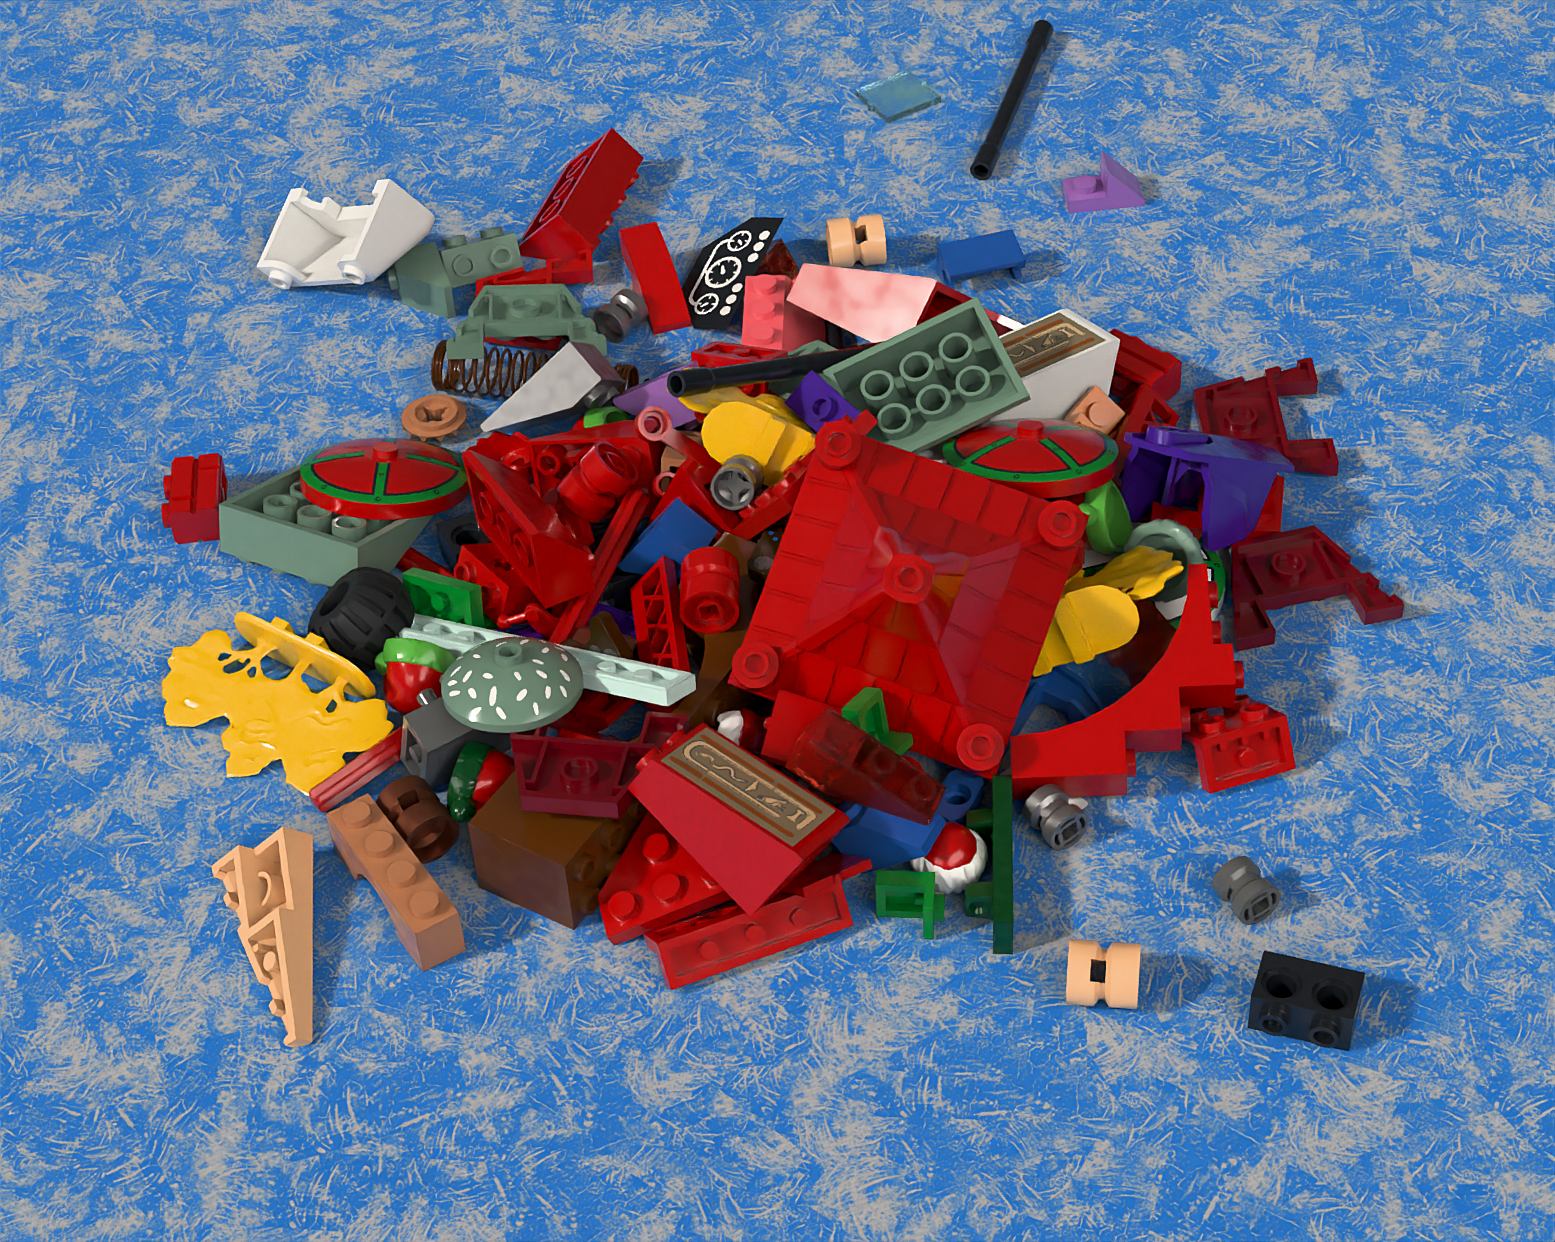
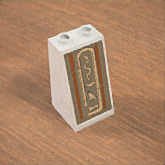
(1059, 363)

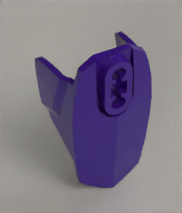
(1174, 461)

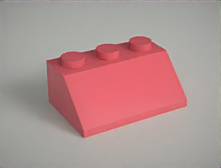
(773, 320)

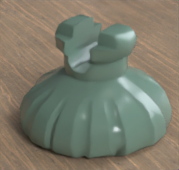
(1175, 539)

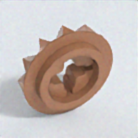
(436, 408)

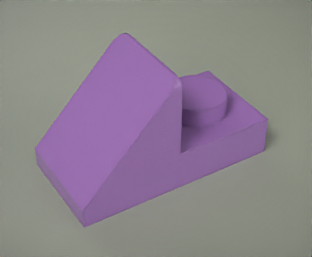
(1109, 190)

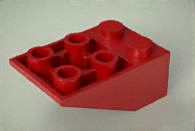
(558, 453)

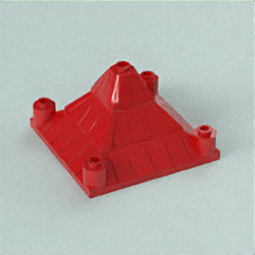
(912, 588)

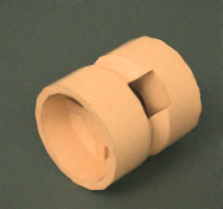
(842, 238)
(1121, 978)

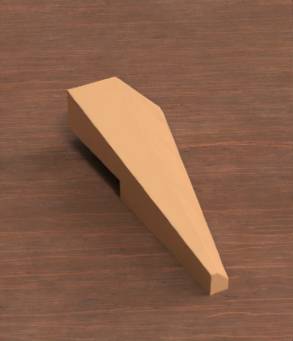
(274, 903)

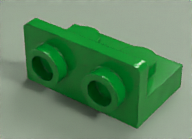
(446, 598)

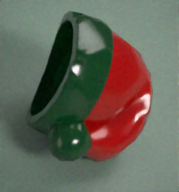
(476, 778)

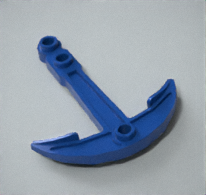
(1056, 689)

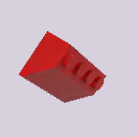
(583, 200)
(528, 532)

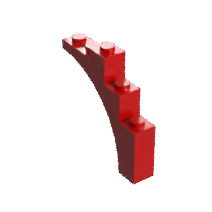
(1100, 751)

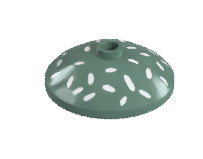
(512, 685)

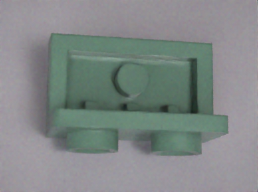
(479, 257)

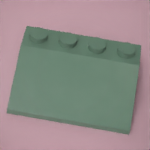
(932, 379)
(293, 536)

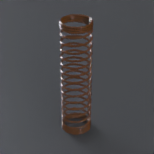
(457, 366)

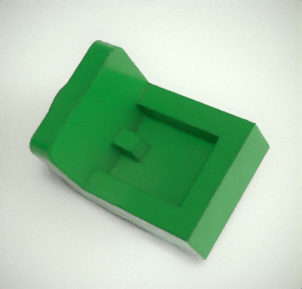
(869, 714)
(910, 896)

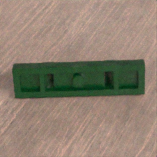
(995, 898)

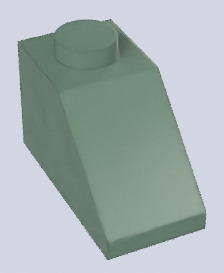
(423, 281)

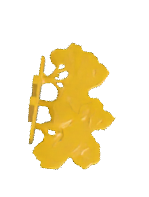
(751, 427)
(1099, 616)
(275, 716)

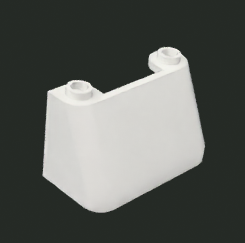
(342, 244)

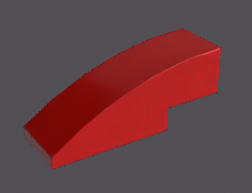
(654, 277)

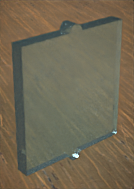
(897, 96)

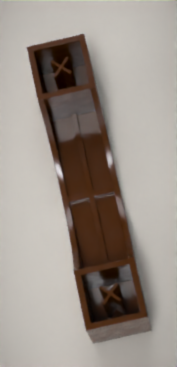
(564, 860)

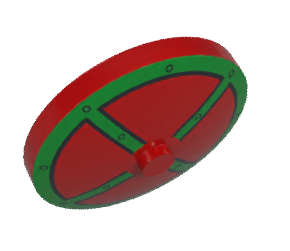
(1035, 455)
(384, 478)

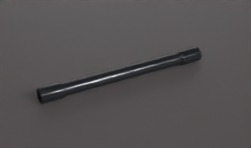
(989, 151)
(703, 380)

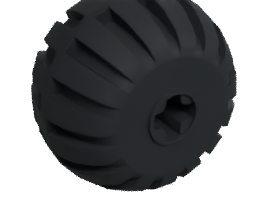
(361, 614)

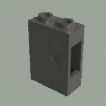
(435, 740)

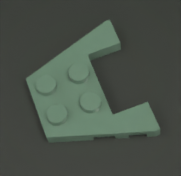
(519, 312)

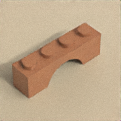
(417, 905)

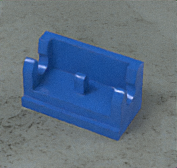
(979, 256)

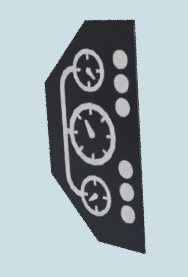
(720, 271)

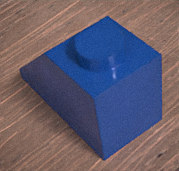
(671, 534)
(884, 837)

